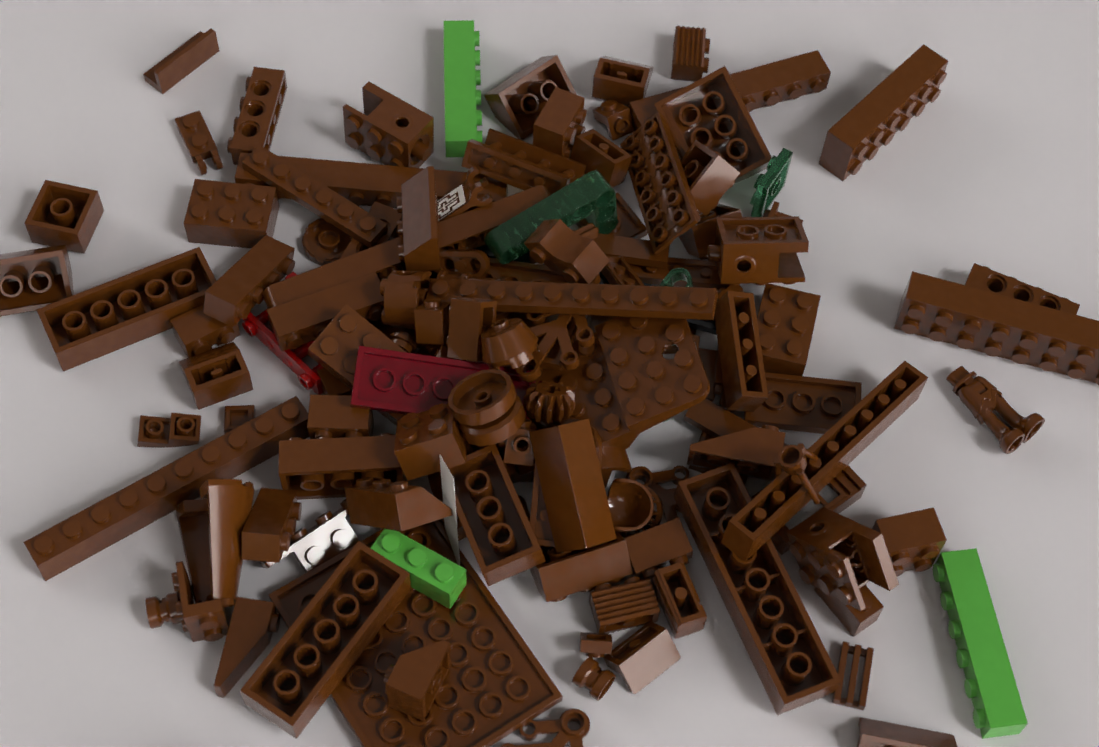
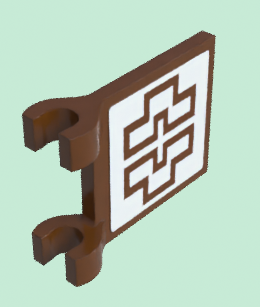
(463, 196)

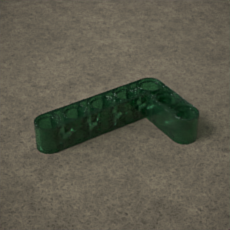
(584, 198)

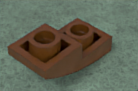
(169, 432)

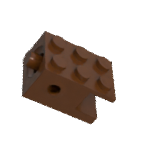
(389, 129)
(758, 250)
(841, 556)

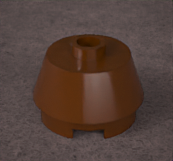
(508, 344)

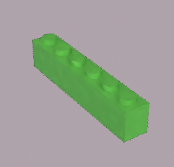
(460, 86)
(979, 644)

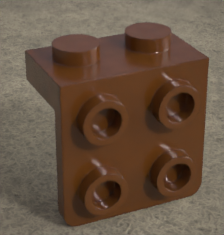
(202, 620)

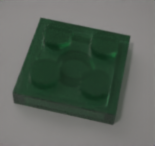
(771, 183)

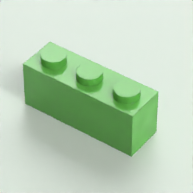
(428, 570)

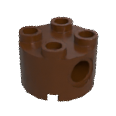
(402, 294)

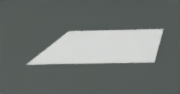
(448, 493)

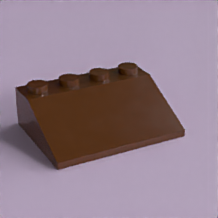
(717, 118)

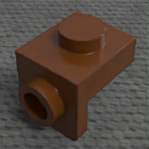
(615, 117)

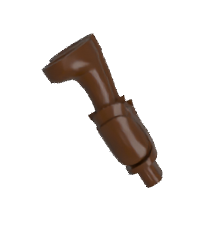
(983, 399)

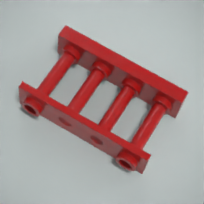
(293, 359)

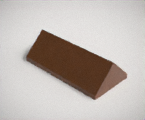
(572, 486)

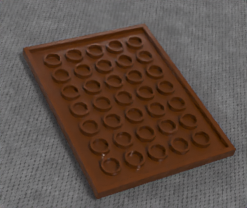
(492, 673)

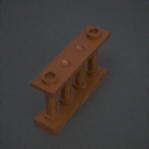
(521, 163)

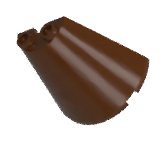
(213, 538)

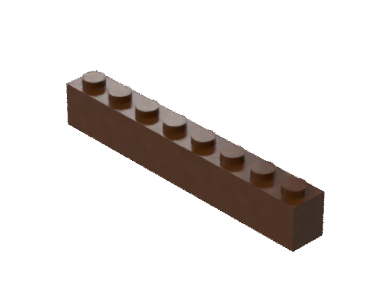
(759, 85)

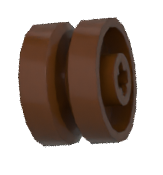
(486, 407)

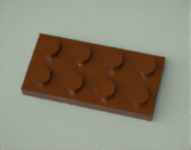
(805, 403)

